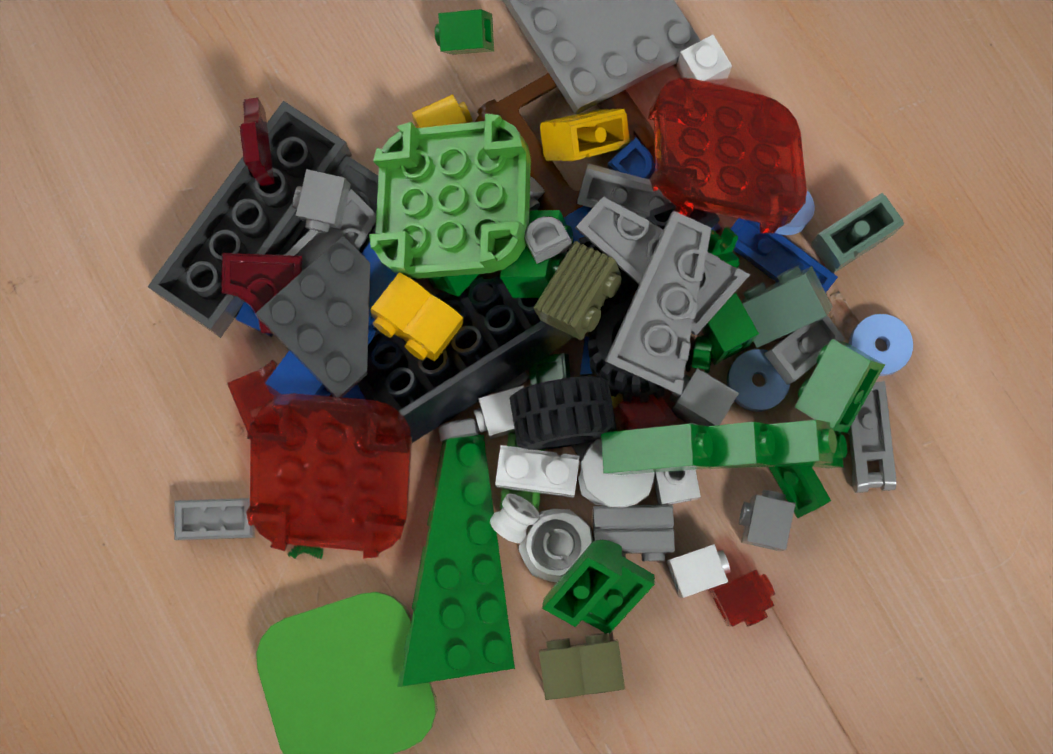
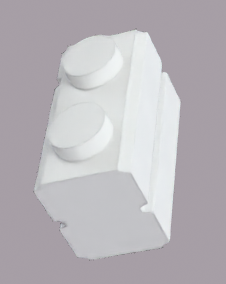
(537, 471)

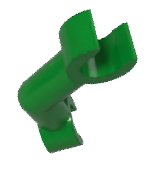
(700, 355)

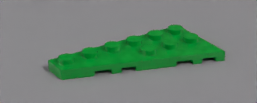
(459, 589)

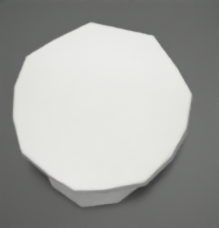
(610, 489)
(554, 543)

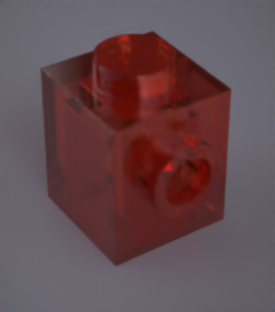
(646, 414)
(744, 598)

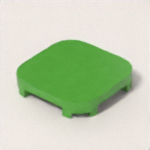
(452, 199)
(336, 679)

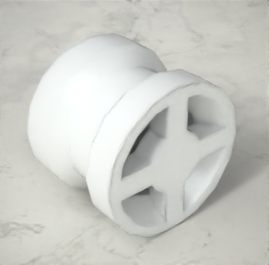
(514, 518)

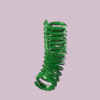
(295, 552)

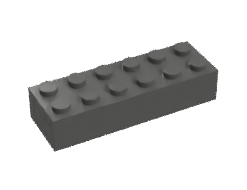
(246, 219)

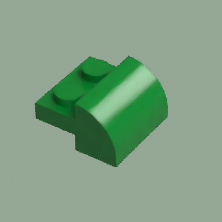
(599, 588)

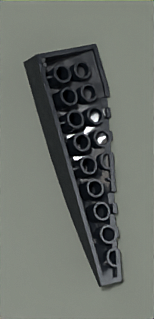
(491, 348)

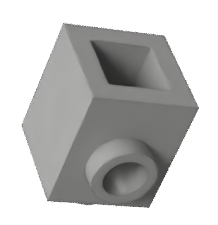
(321, 200)
(767, 520)

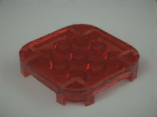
(727, 153)
(329, 473)

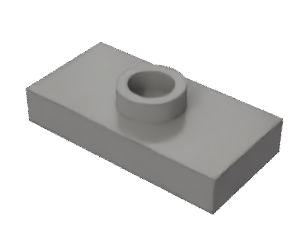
(212, 519)

